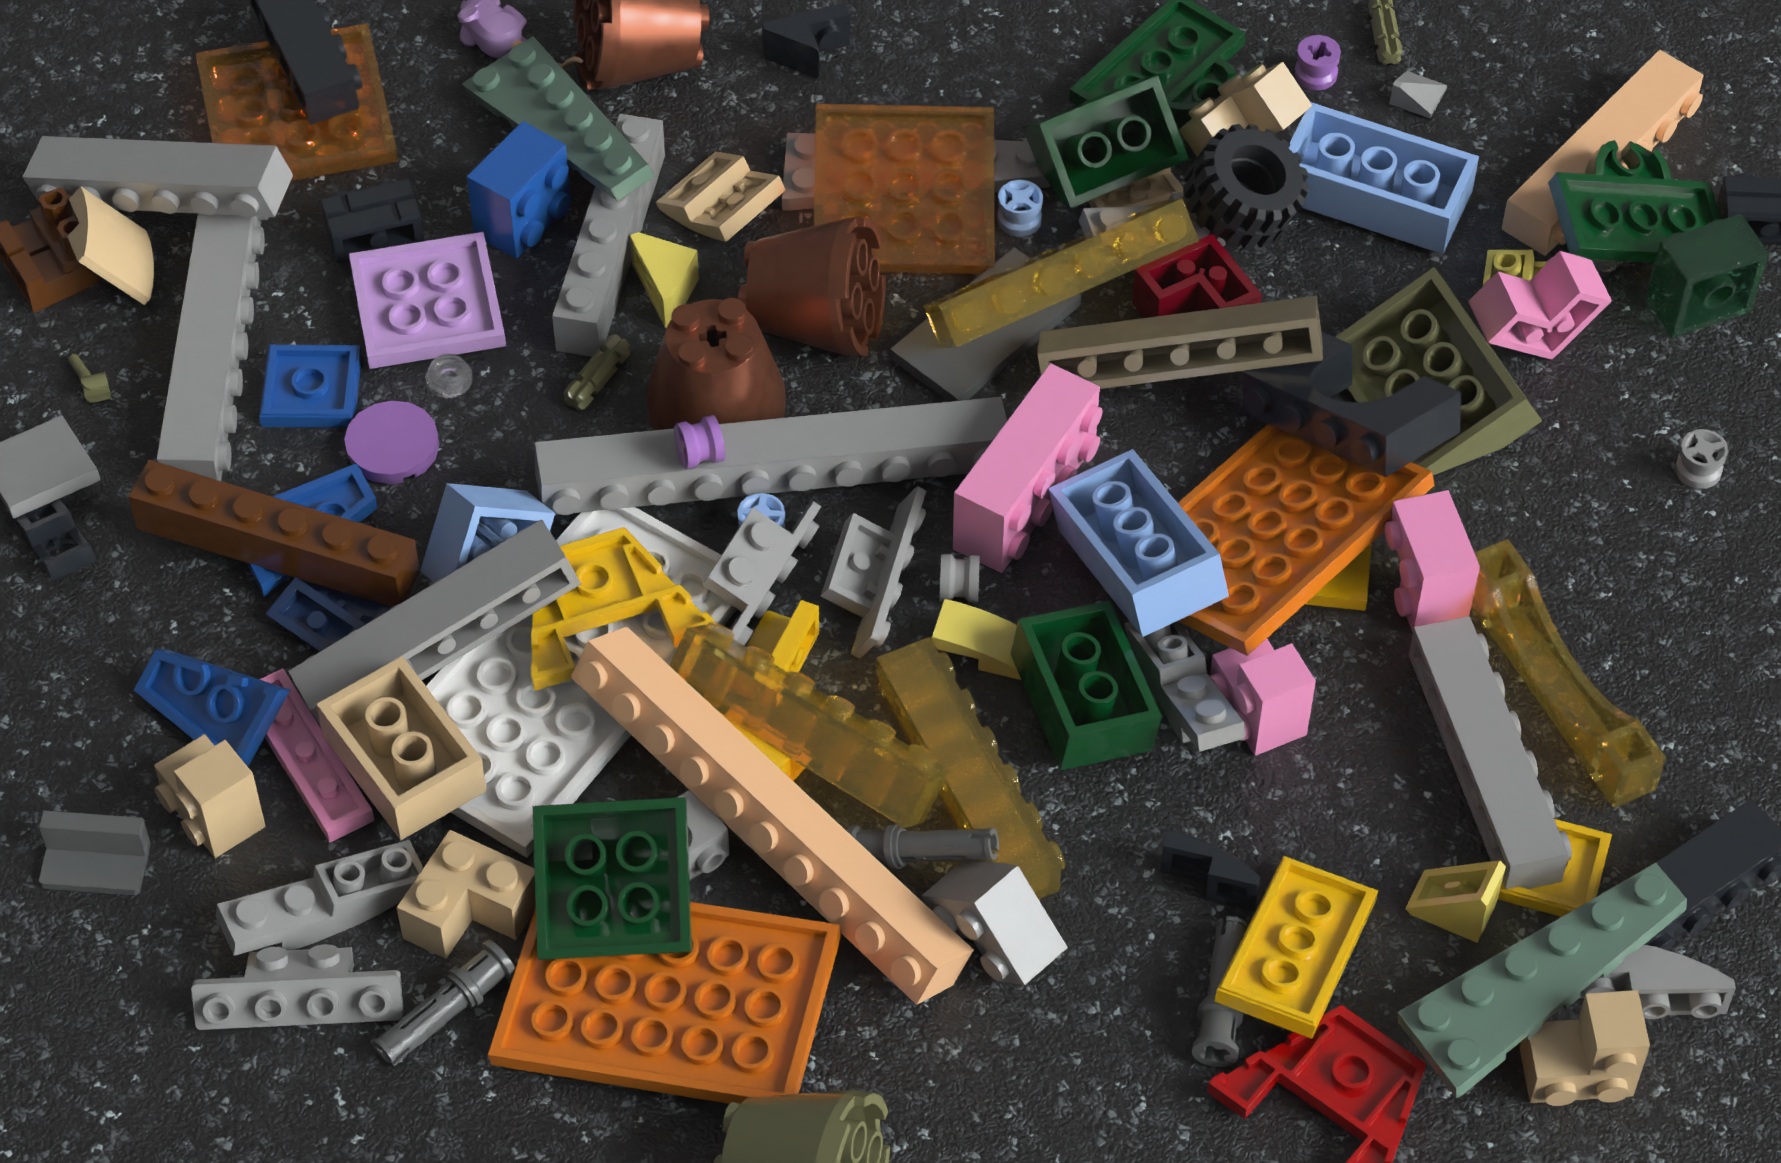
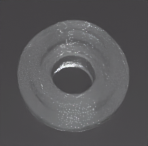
(447, 367)

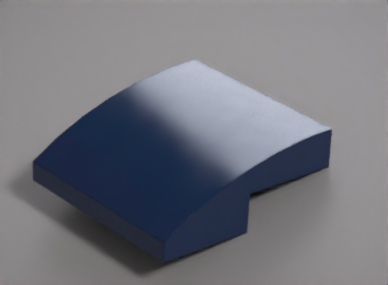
(321, 613)

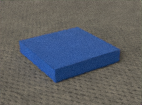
(310, 386)

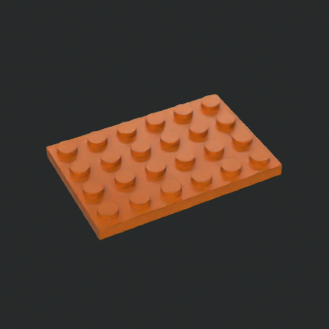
(1286, 527)
(685, 1024)

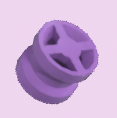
(1317, 62)
(699, 442)

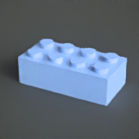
(1383, 177)
(1138, 542)

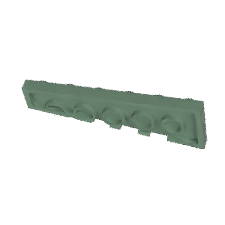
(537, 90)
(1496, 1005)

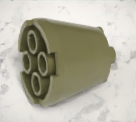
(806, 1129)

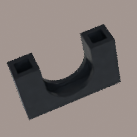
(1371, 434)

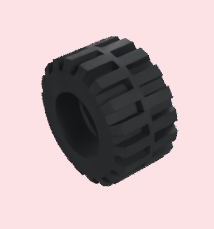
(1263, 166)

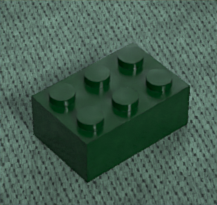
(1085, 685)

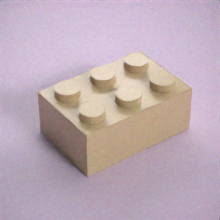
(401, 747)

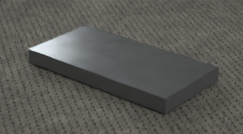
(966, 369)

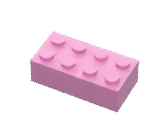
(1032, 452)

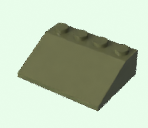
(1432, 336)

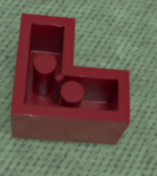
(1192, 281)

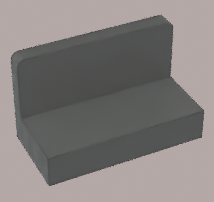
(93, 852)

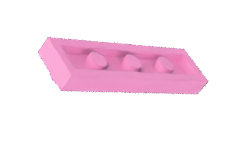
(315, 766)

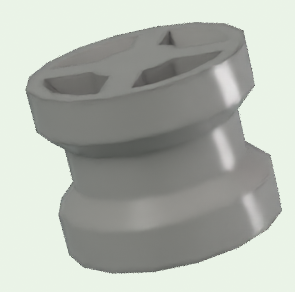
(1711, 454)
(959, 578)

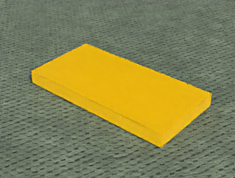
(1296, 947)

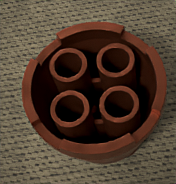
(637, 39)
(818, 285)
(714, 366)

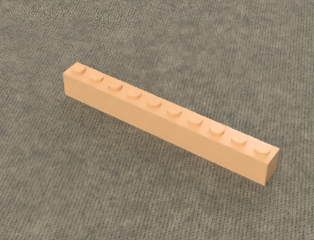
(772, 815)

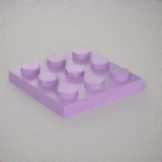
(427, 300)

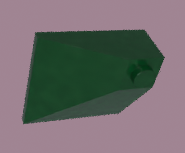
(612, 878)

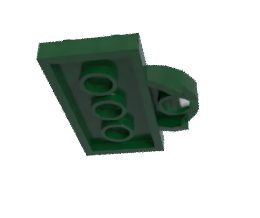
(1181, 46)
(1628, 211)

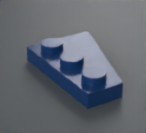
(339, 494)
(211, 700)

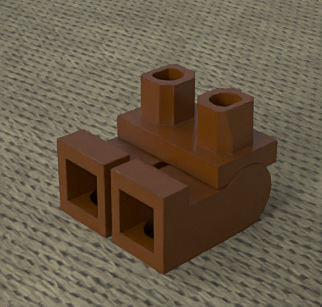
(40, 253)

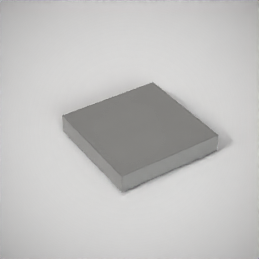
(43, 467)

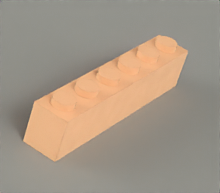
(1639, 112)

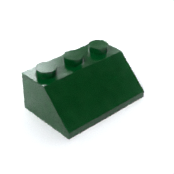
(1107, 141)

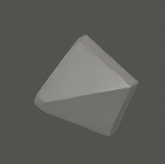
(1417, 94)

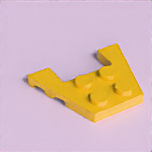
(616, 584)

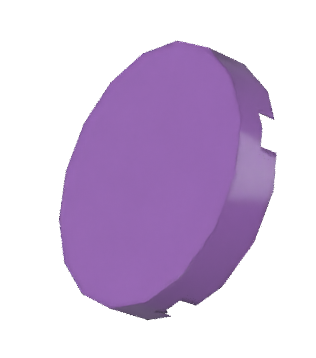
(392, 441)

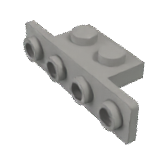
(754, 560)
(869, 566)
(298, 990)

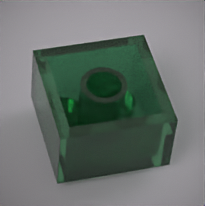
(1706, 275)

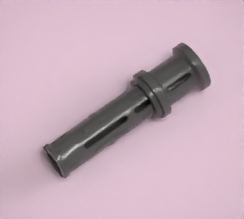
(898, 846)
(462, 989)
(1218, 1022)

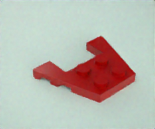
(1342, 1072)

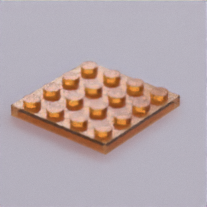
(255, 105)
(917, 176)

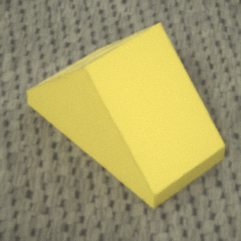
(666, 272)
(1458, 897)

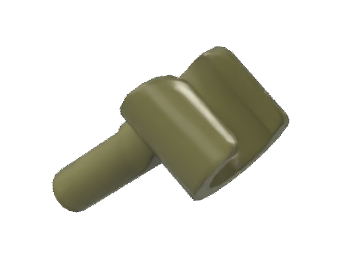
(94, 385)

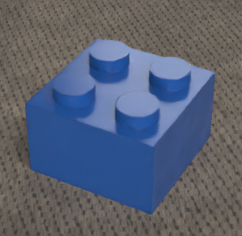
(520, 190)

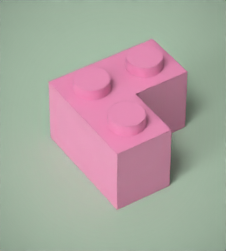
(1541, 312)
(1435, 559)
(1268, 692)

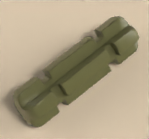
(1385, 31)
(596, 372)

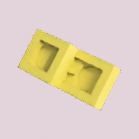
(976, 635)

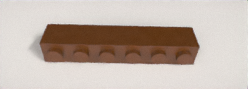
(274, 534)

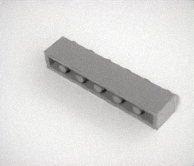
(163, 174)
(604, 249)
(447, 616)
(1488, 753)

